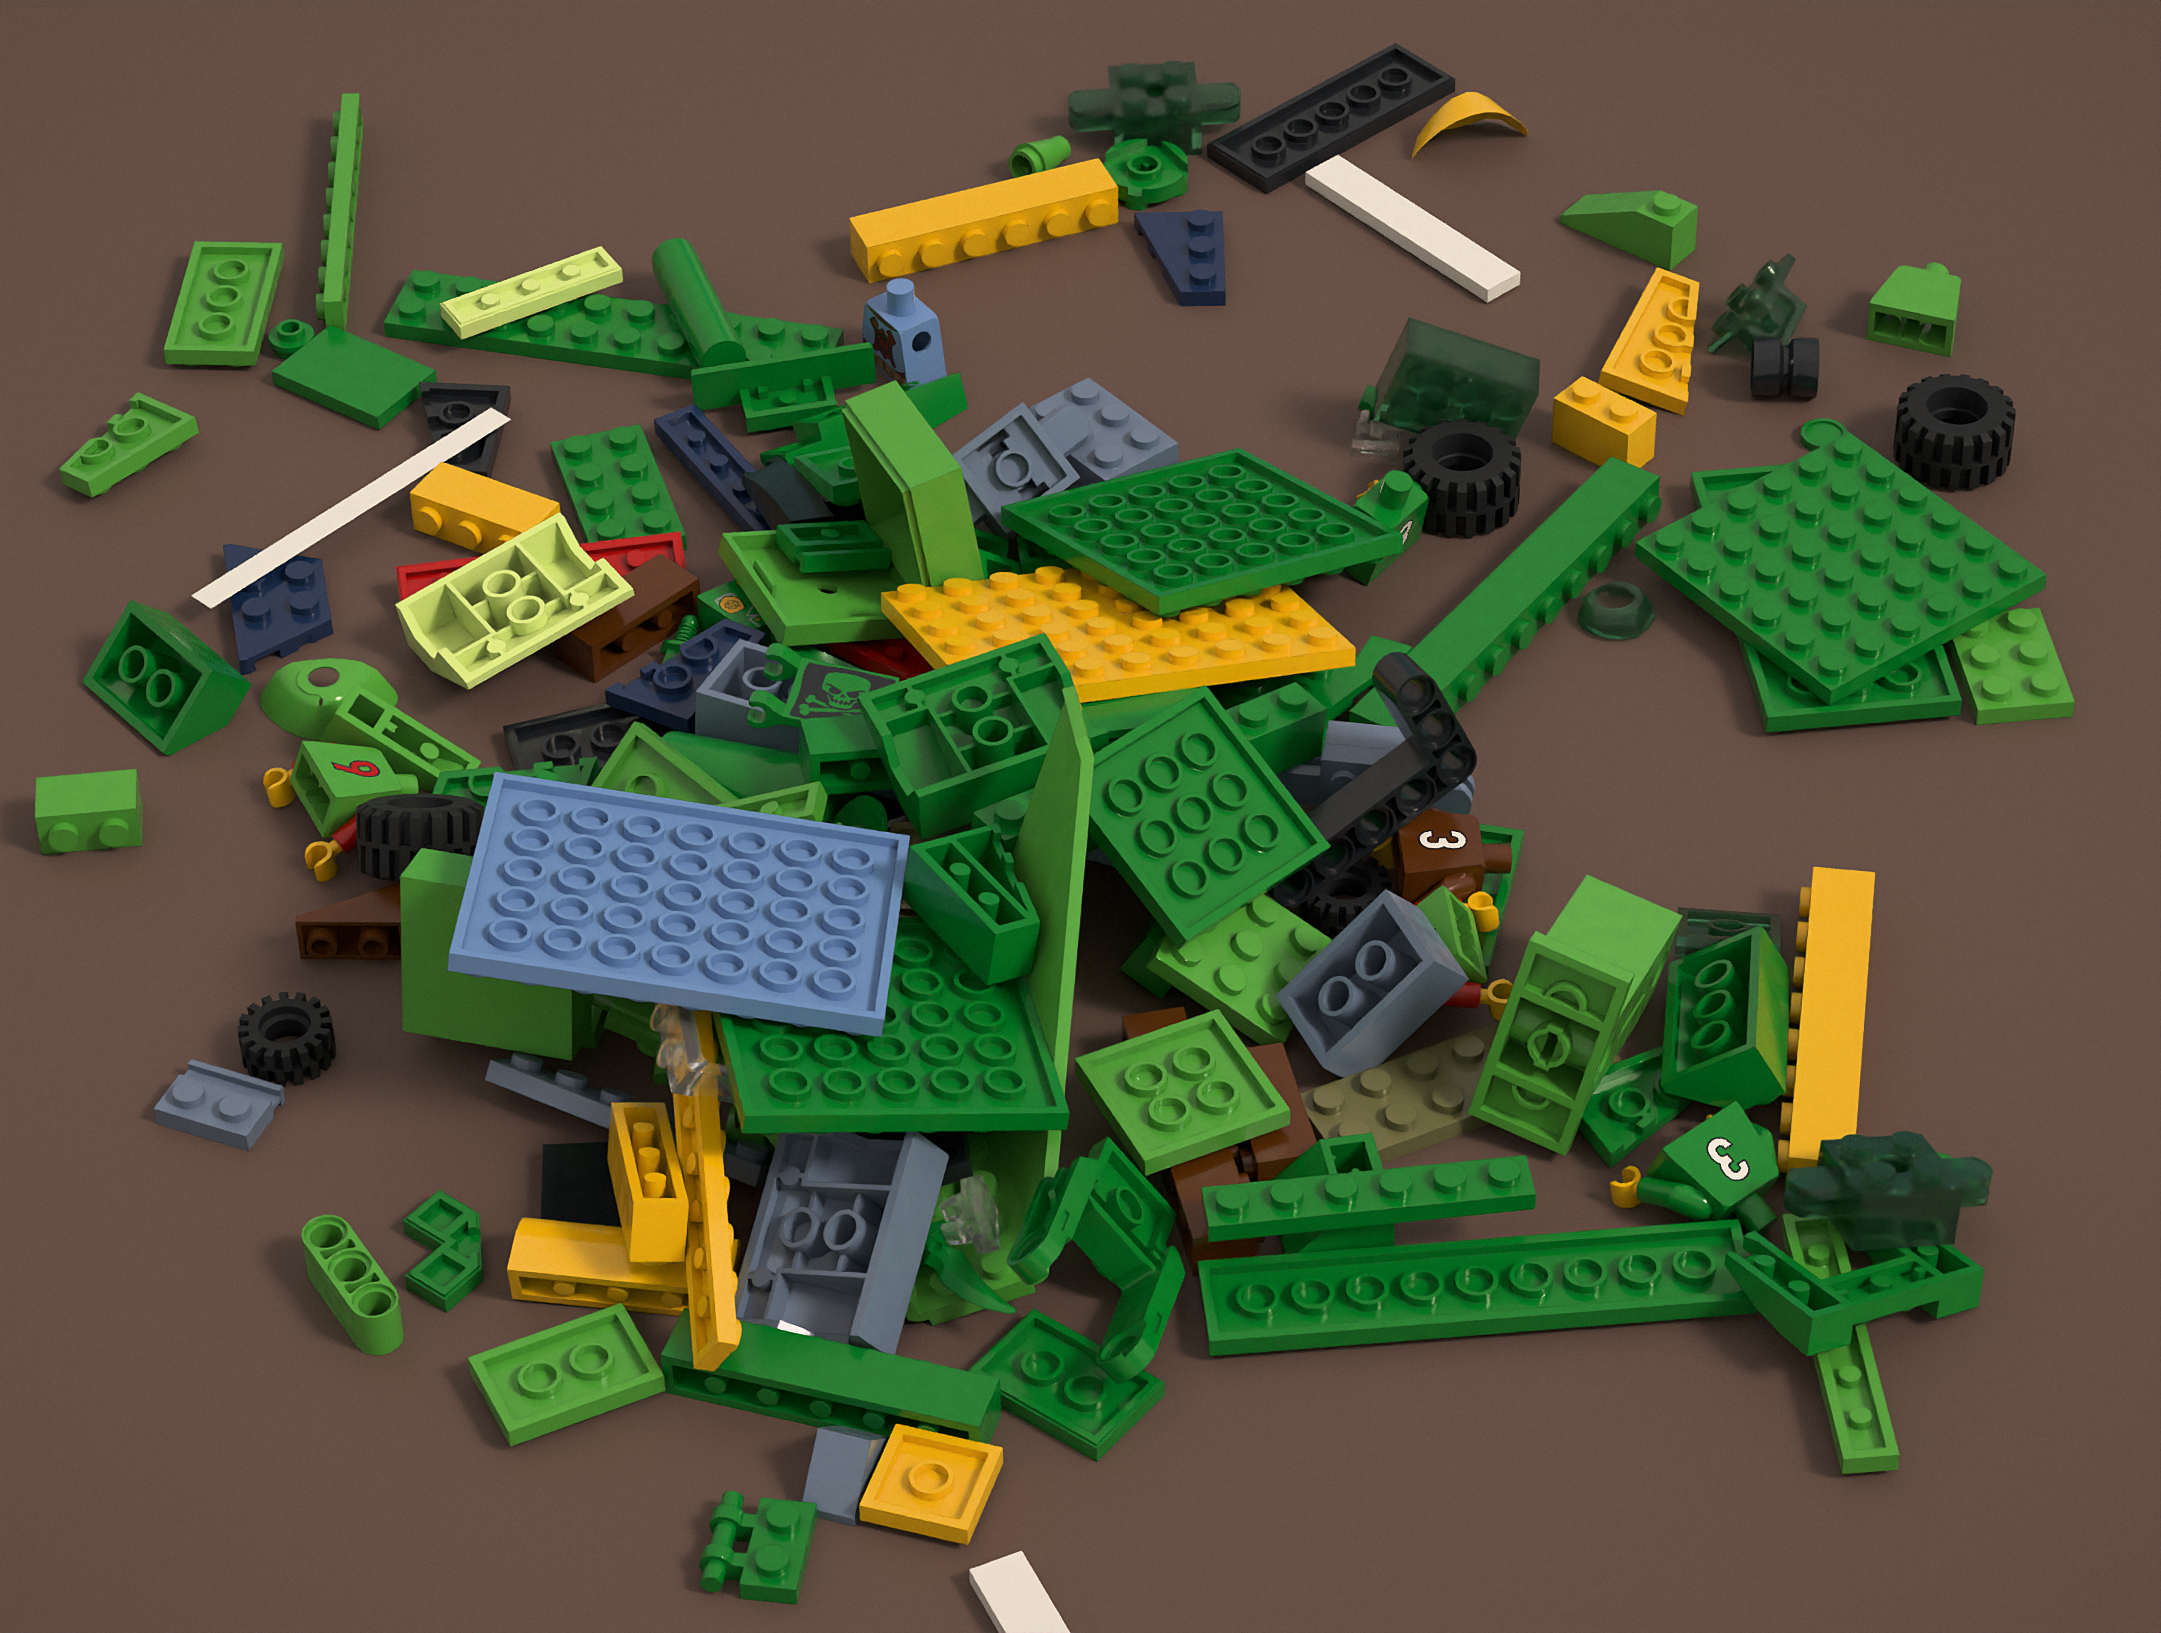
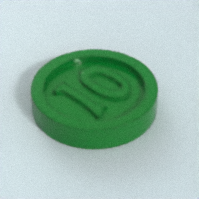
(1820, 432)

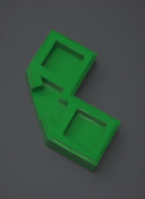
(456, 1258)

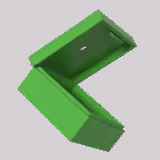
(909, 498)
(470, 1008)

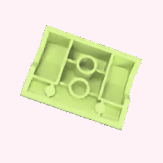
(509, 603)

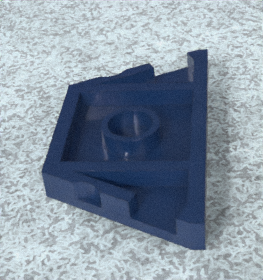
(279, 608)

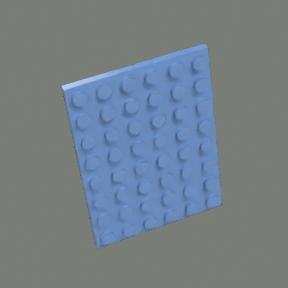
(682, 904)

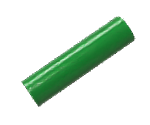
(696, 304)

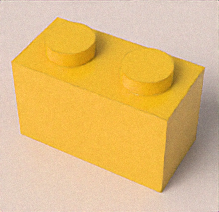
(1602, 425)

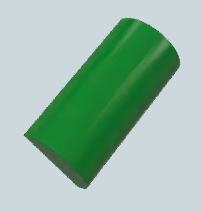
(749, 768)

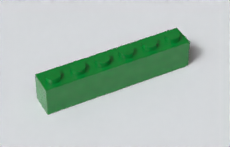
(834, 1384)

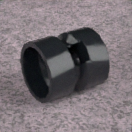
(1784, 366)

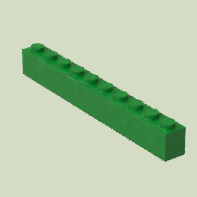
(1530, 586)

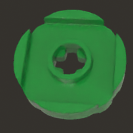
(1147, 172)

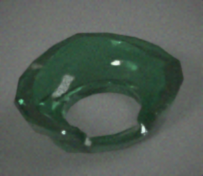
(1618, 622)

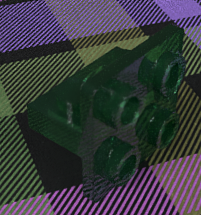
(1760, 308)

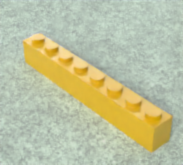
(1827, 1013)

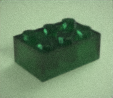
(1454, 377)

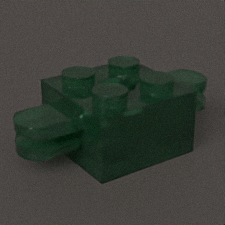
(1155, 105)
(1888, 1190)

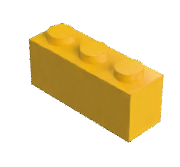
(475, 508)

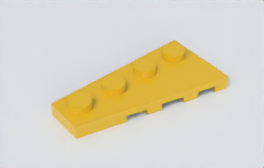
(1656, 344)

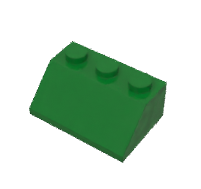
(165, 679)

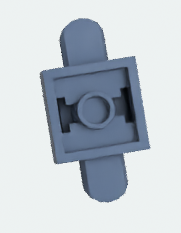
(1020, 460)
(1346, 754)

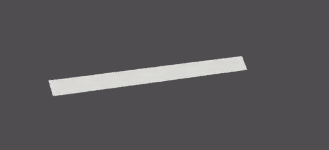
(350, 508)

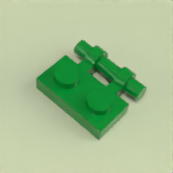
(776, 1553)

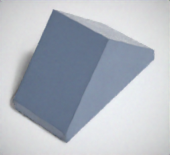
(841, 1471)

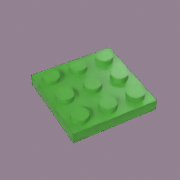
(1243, 966)
(1182, 1092)

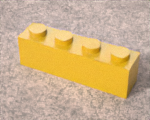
(647, 1183)

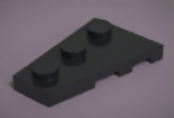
(453, 405)

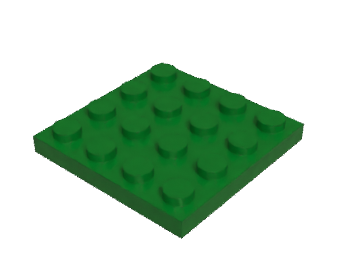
(1196, 817)

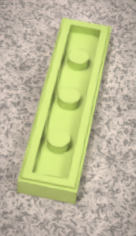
(531, 292)

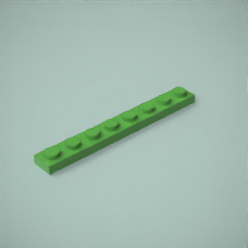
(341, 213)

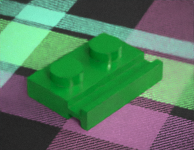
(833, 546)

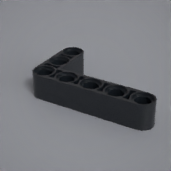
(1394, 788)

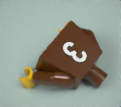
(1441, 851)

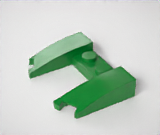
(1821, 1313)

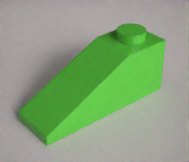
(1641, 223)
(404, 742)

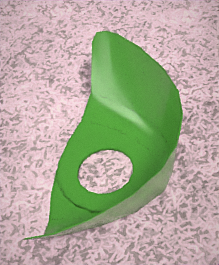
(294, 701)

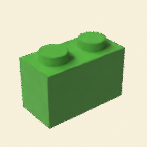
(89, 811)

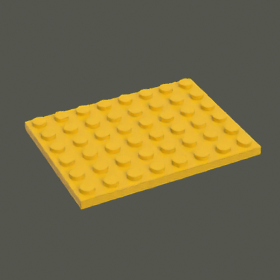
(1115, 642)

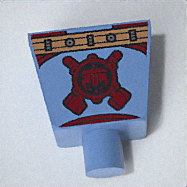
(903, 335)

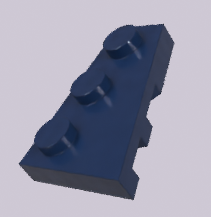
(1189, 252)
(669, 690)

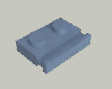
(219, 1105)

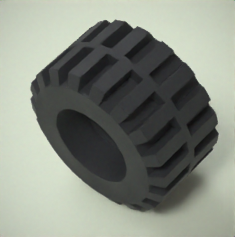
(1954, 431)
(1467, 474)
(398, 826)

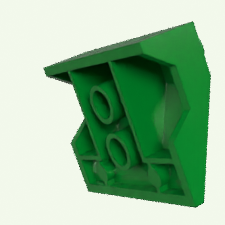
(970, 731)

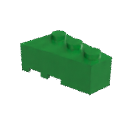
(974, 902)

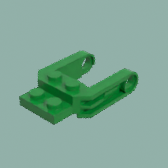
(1124, 1232)

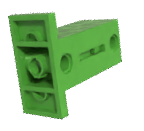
(1572, 1012)

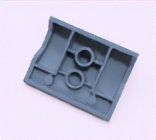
(840, 1236)

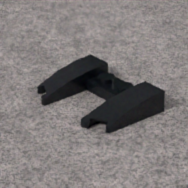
(788, 498)

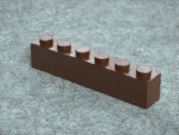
(1185, 1180)

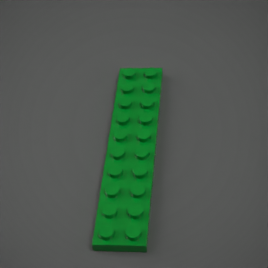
(591, 330)
(1471, 1287)

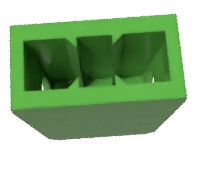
(1916, 309)

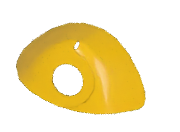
(1463, 111)

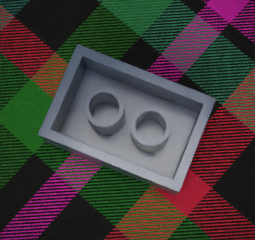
(1119, 437)
(1372, 986)

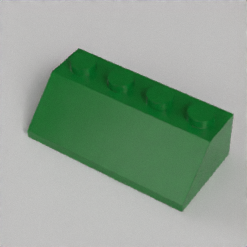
(1728, 1023)

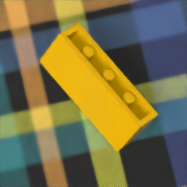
(592, 1269)

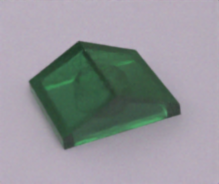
(1707, 927)

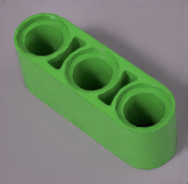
(352, 1285)

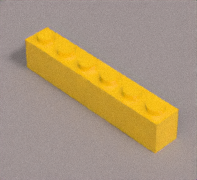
(983, 220)

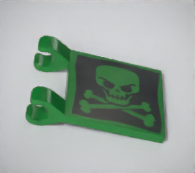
(817, 691)

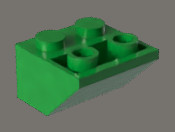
(1329, 1157)

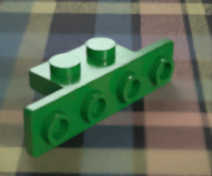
(785, 386)

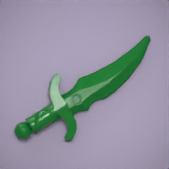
(958, 1274)

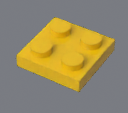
(931, 1484)

